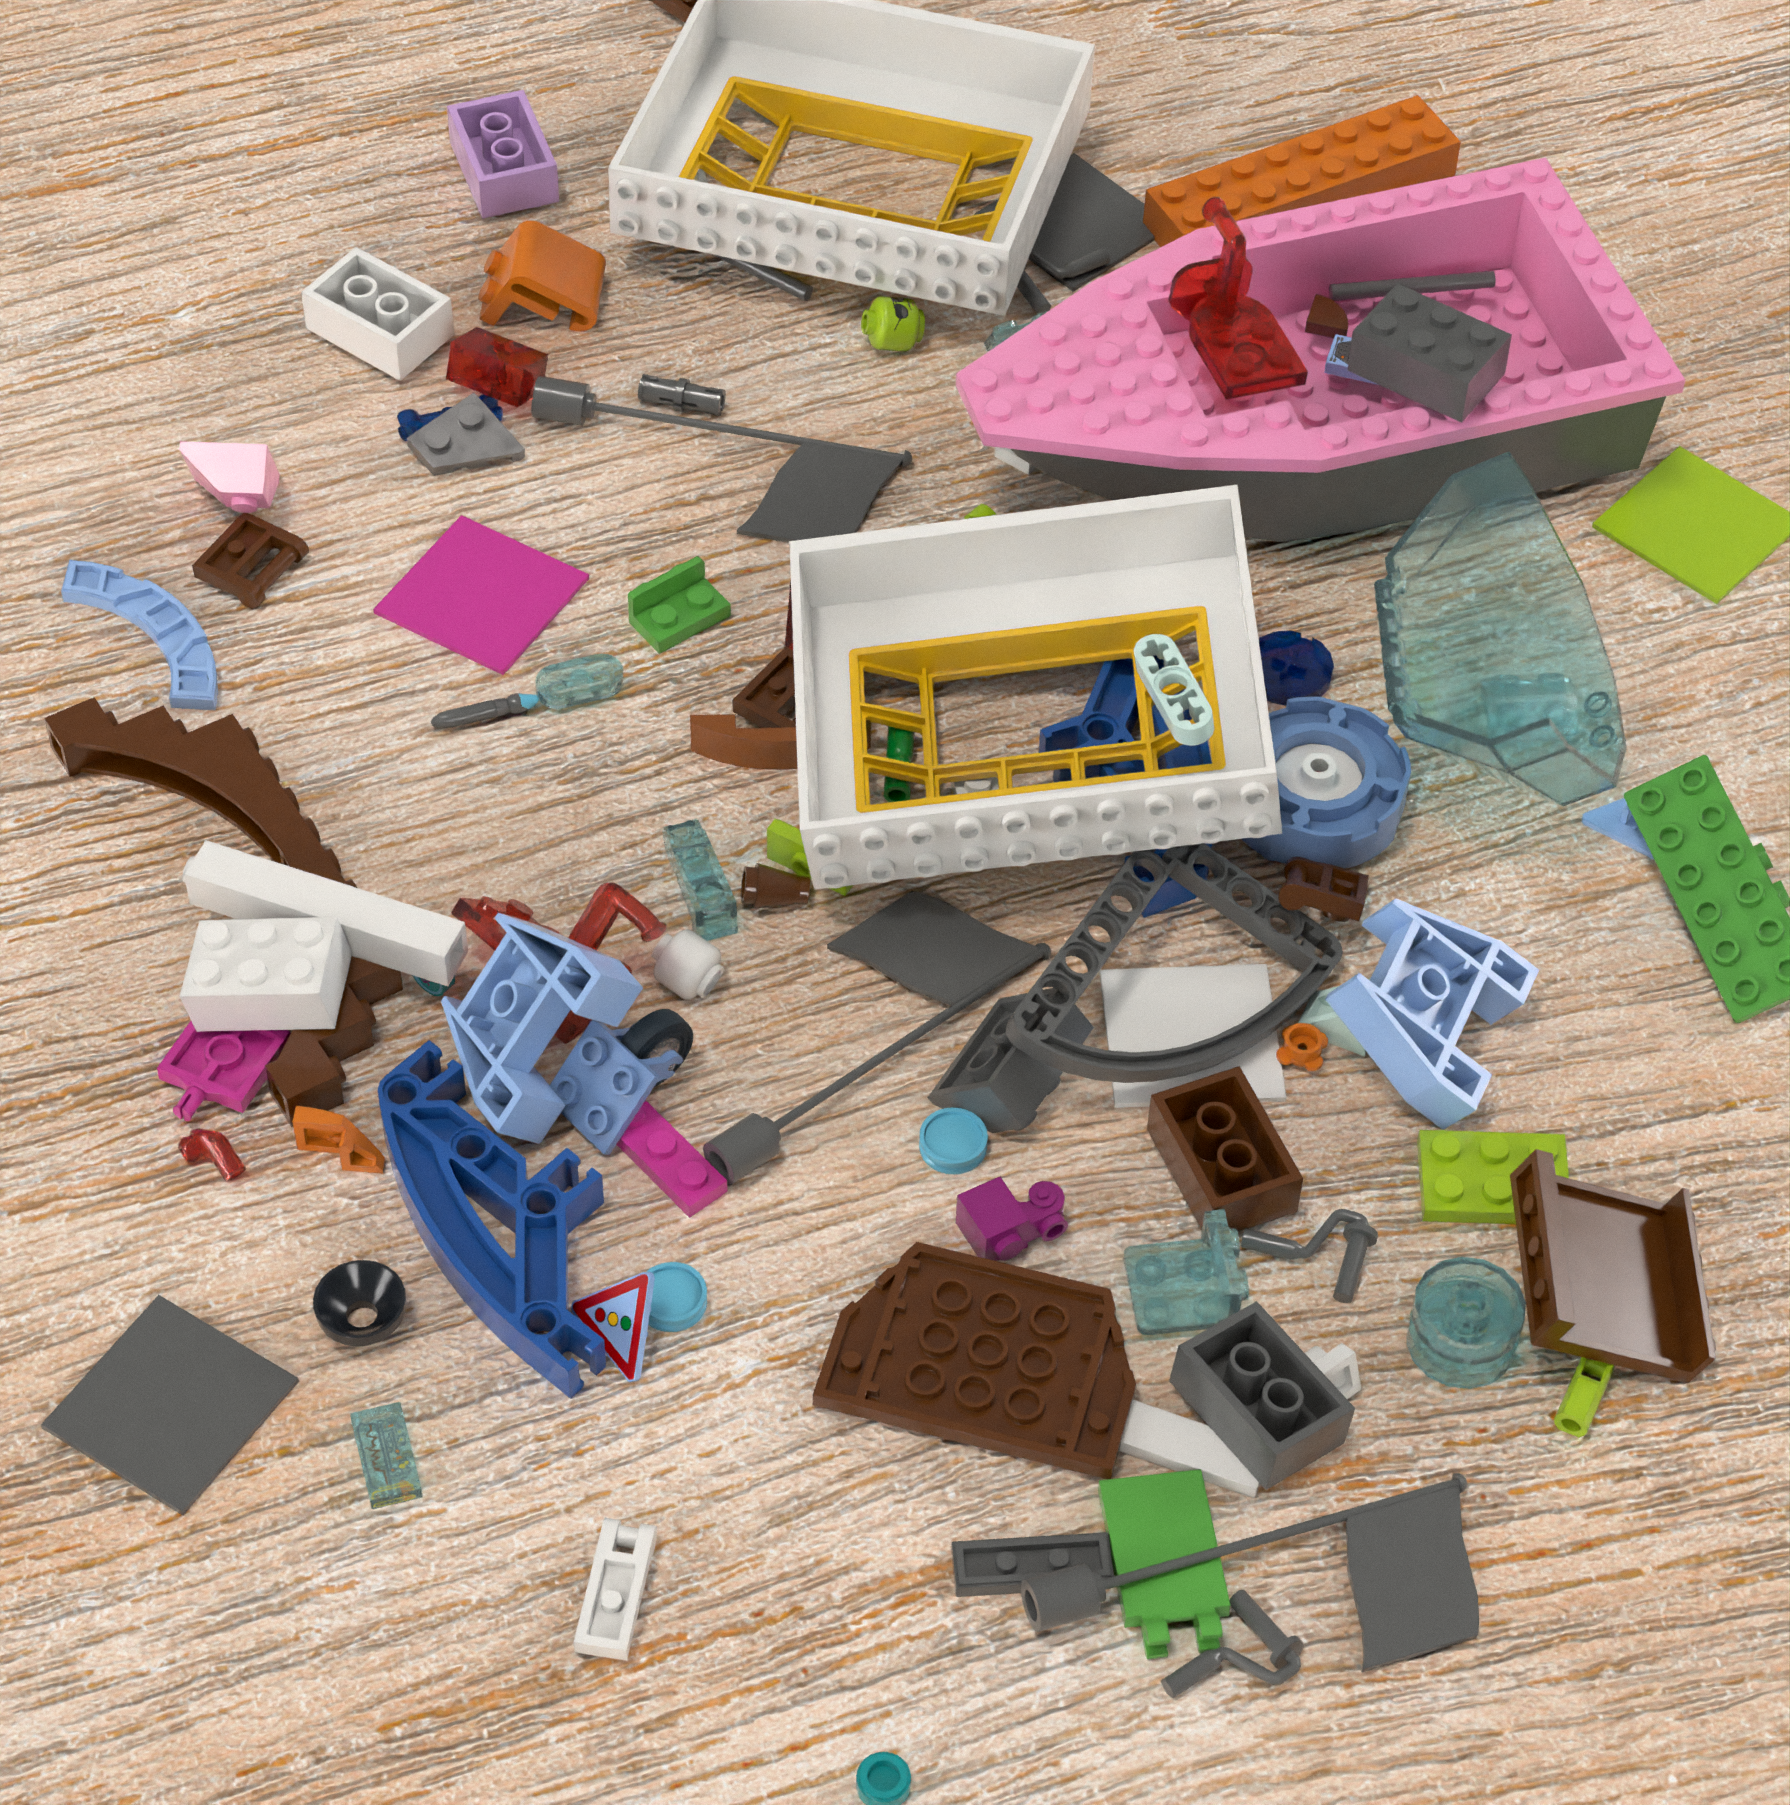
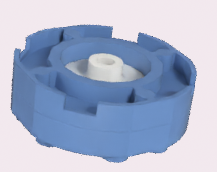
(1336, 783)

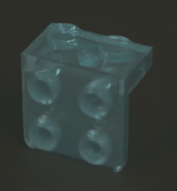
(1187, 1281)

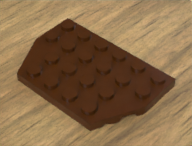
(985, 1359)

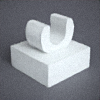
(1339, 1367)

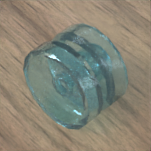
(1465, 1322)

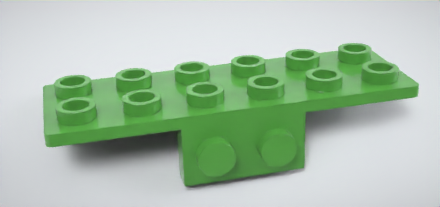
(1718, 884)

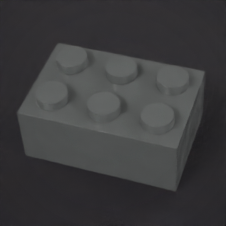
(1429, 352)
(1261, 1395)

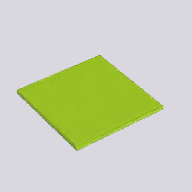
(1696, 524)

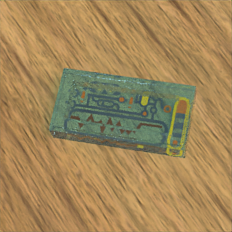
(386, 1455)

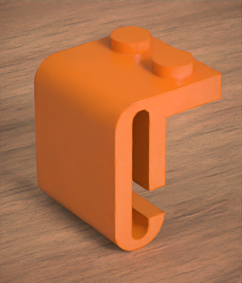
(541, 272)

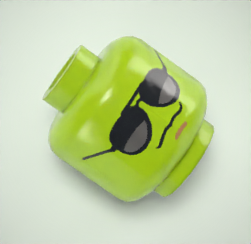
(893, 323)

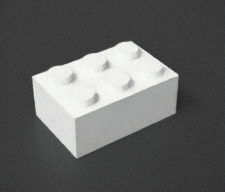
(378, 313)
(266, 974)

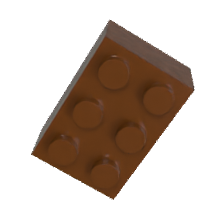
(1224, 1150)

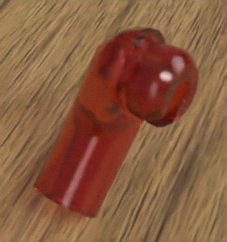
(212, 1146)

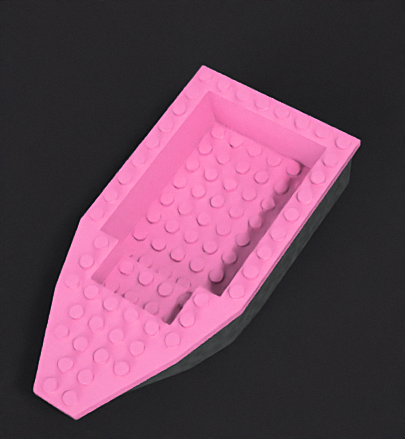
(1127, 409)

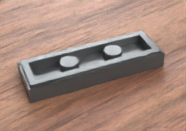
(1002, 1564)

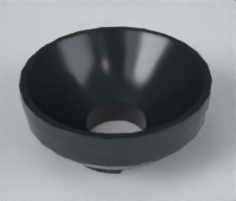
(355, 1287)

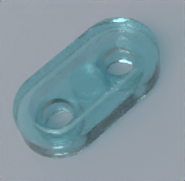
(579, 681)

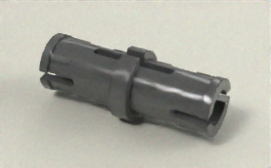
(681, 394)

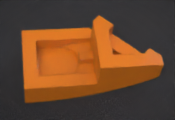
(334, 1133)

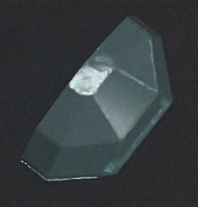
(1489, 594)

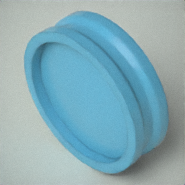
(953, 1140)
(677, 1297)

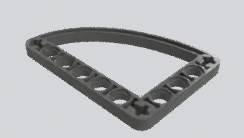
(1180, 1061)

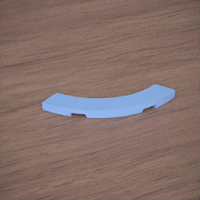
(160, 617)

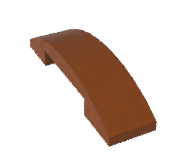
(746, 747)

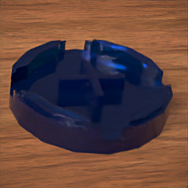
(1294, 666)

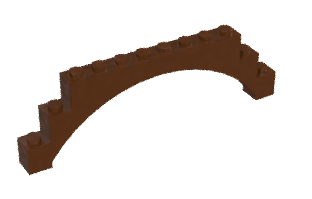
(227, 775)

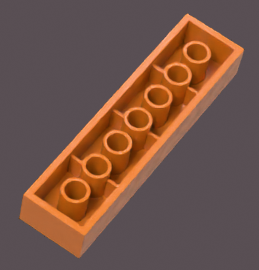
(1341, 161)

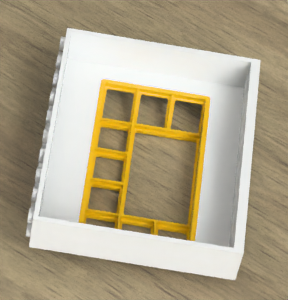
(872, 80)
(1015, 600)

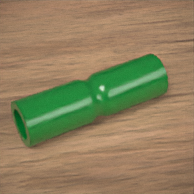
(899, 747)

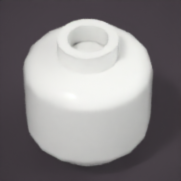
(687, 964)

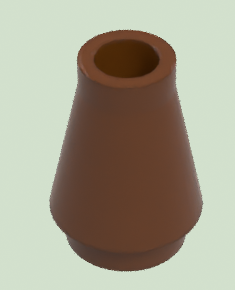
(772, 887)

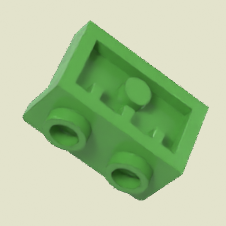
(676, 605)

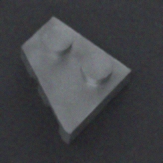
(464, 439)

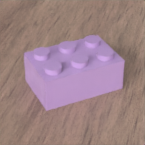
(503, 154)

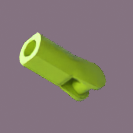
(1583, 1397)

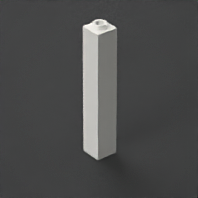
(374, 925)

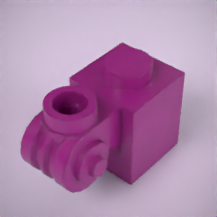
(1002, 1226)

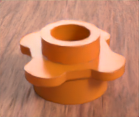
(1302, 1036)

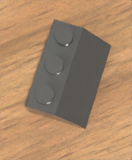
(998, 1078)

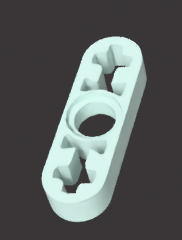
(1172, 706)

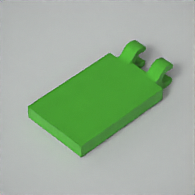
(1155, 1522)

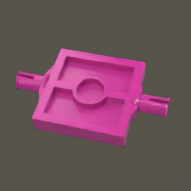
(220, 1066)

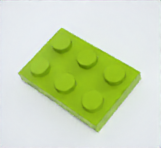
(1469, 1172)

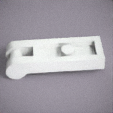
(615, 1590)

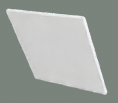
(1184, 1006)

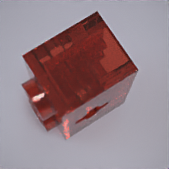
(495, 366)

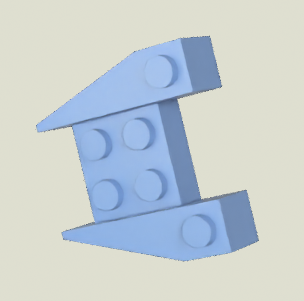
(1421, 1001)
(516, 1012)

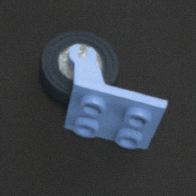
(616, 1071)

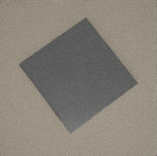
(1088, 216)
(170, 1404)

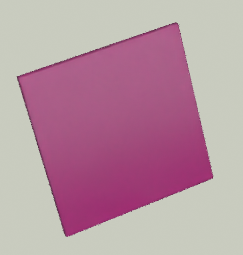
(481, 594)

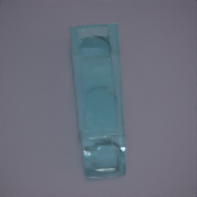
(701, 880)

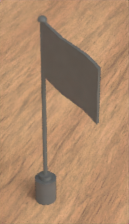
(815, 493)
(924, 949)
(1402, 1567)

